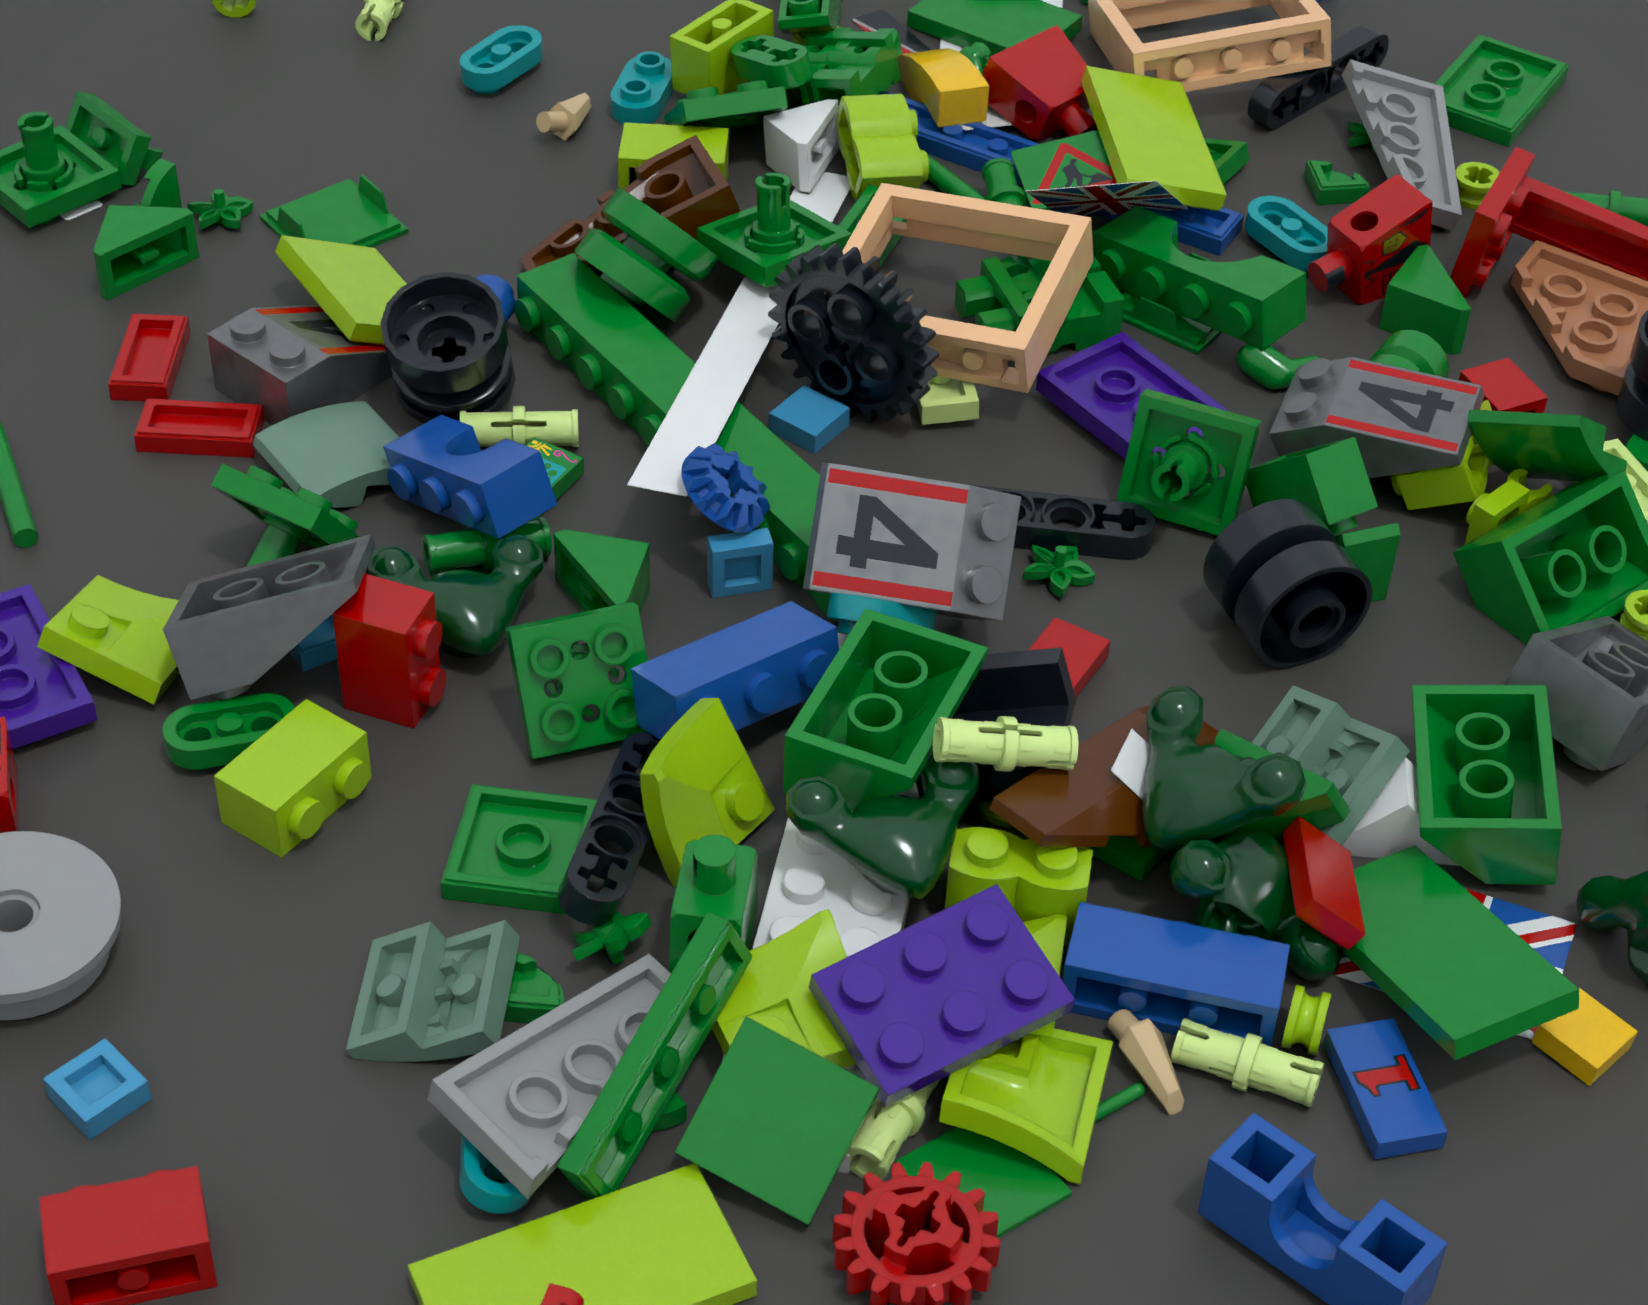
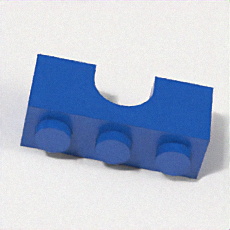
(451, 476)
(1266, 1198)

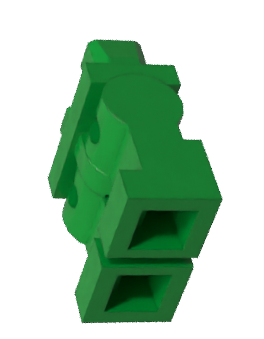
(848, 65)
(1008, 286)

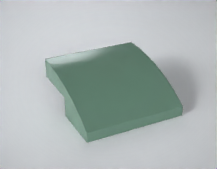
(330, 451)
(1336, 748)
(433, 994)

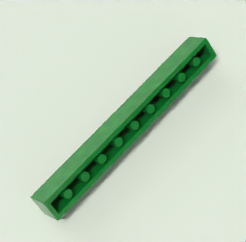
(640, 377)

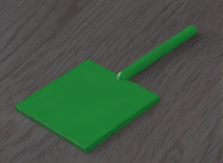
(1012, 1181)

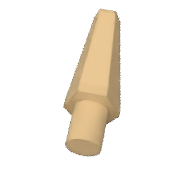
(564, 116)
(1148, 1056)

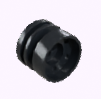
(448, 347)

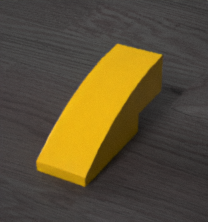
(946, 85)

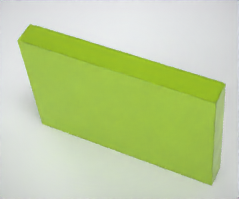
(345, 281)

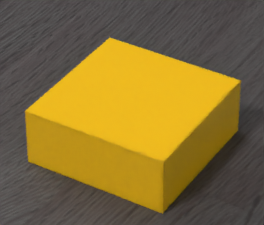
(1586, 1039)

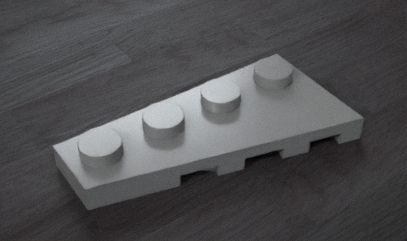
(1409, 133)
(538, 1084)

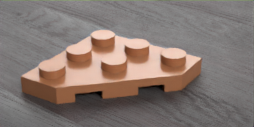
(1582, 311)

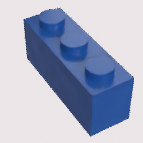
(748, 666)
(1173, 973)

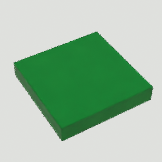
(514, 847)
(778, 1120)

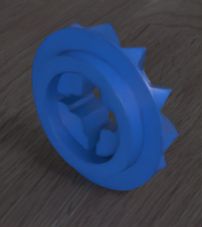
(709, 480)

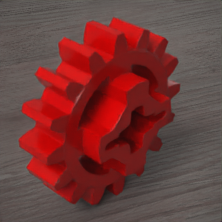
(918, 1237)

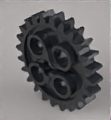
(853, 332)

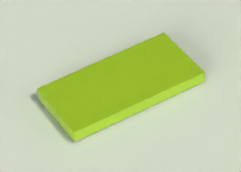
(1153, 135)
(629, 1247)

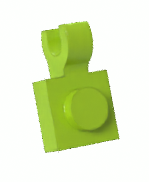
(1503, 504)

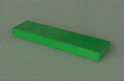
(656, 1059)

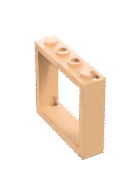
(1217, 55)
(972, 350)

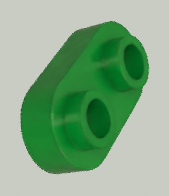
(220, 729)

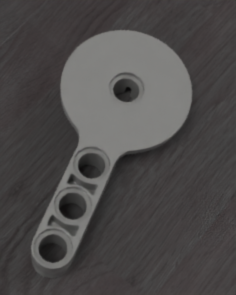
(54, 921)

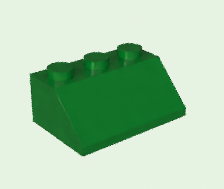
(1561, 558)
(878, 707)
(1488, 780)

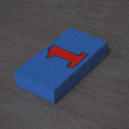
(1384, 1088)

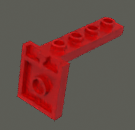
(1546, 215)

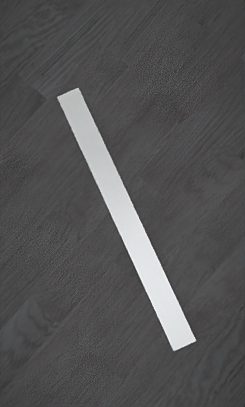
(724, 365)

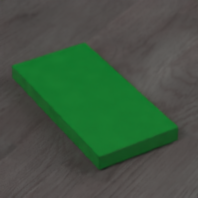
(1451, 957)

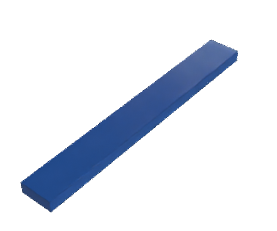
(1197, 227)

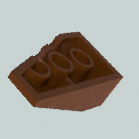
(676, 183)
(1083, 803)

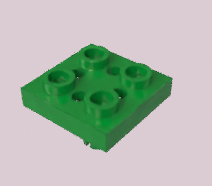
(51, 172)
(769, 234)
(1189, 461)
(288, 515)
(550, 652)

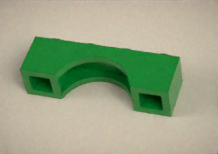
(1244, 298)

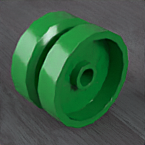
(646, 255)

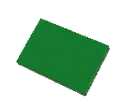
(991, 22)
(1498, 89)

